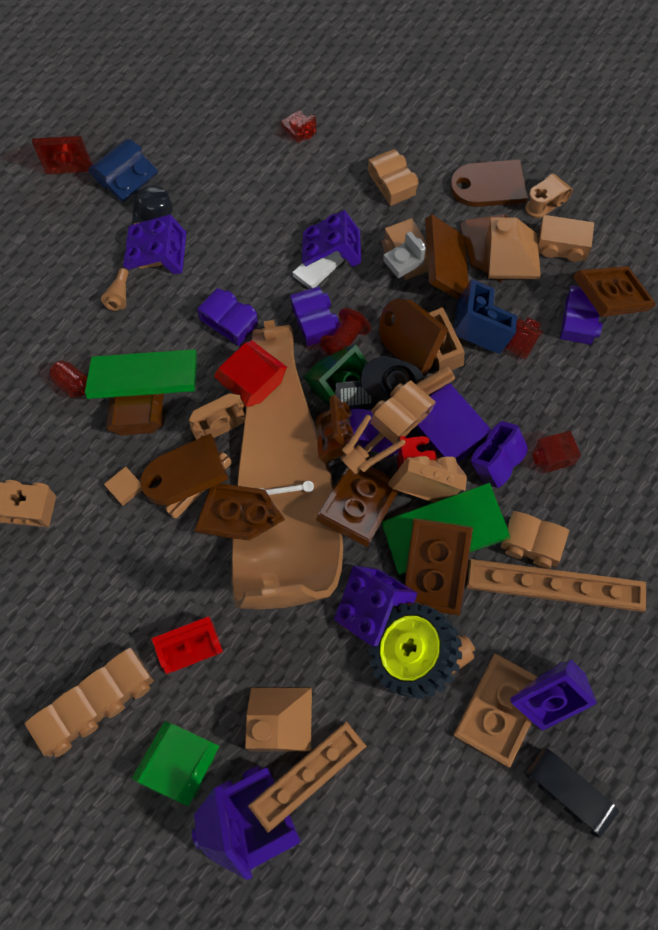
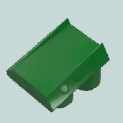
(176, 763)

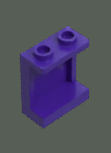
(453, 425)
(260, 844)

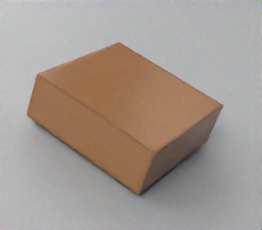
(124, 486)

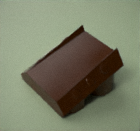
(135, 414)

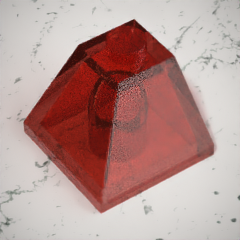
(62, 154)

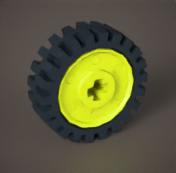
(435, 657)

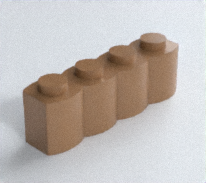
(88, 703)

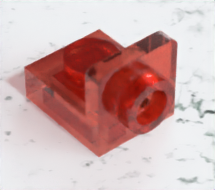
(300, 126)

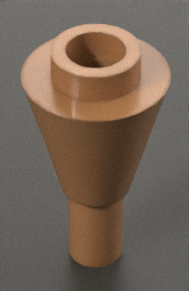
(115, 296)

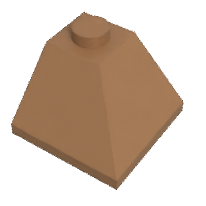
(511, 250)
(279, 720)

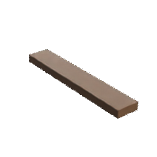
(556, 585)

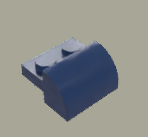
(123, 170)

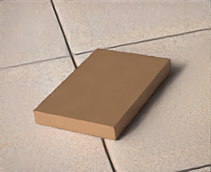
(490, 718)

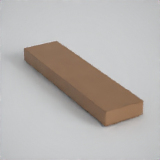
(306, 777)

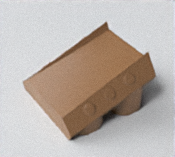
(217, 416)
(429, 478)

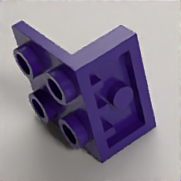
(332, 235)
(155, 242)
(369, 602)

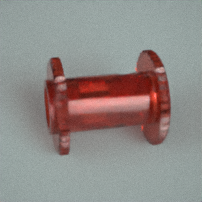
(346, 333)

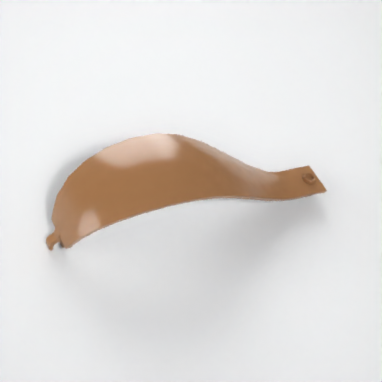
(279, 449)

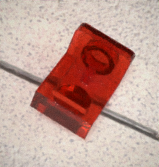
(525, 338)

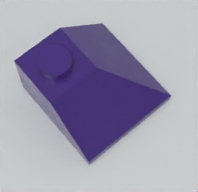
(555, 695)
(222, 834)

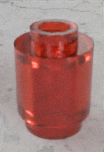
(68, 378)

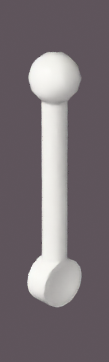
(307, 487)

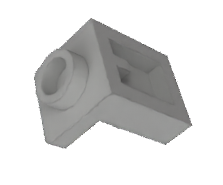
(406, 256)

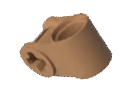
(547, 196)

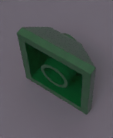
(337, 368)

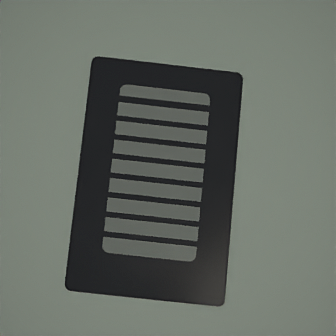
(355, 395)

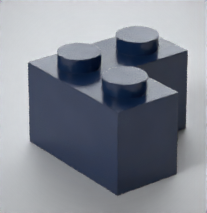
(481, 321)

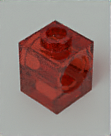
(556, 452)

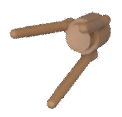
(356, 457)

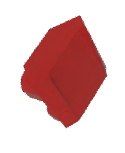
(251, 373)

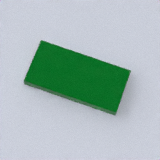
(142, 374)
(471, 508)

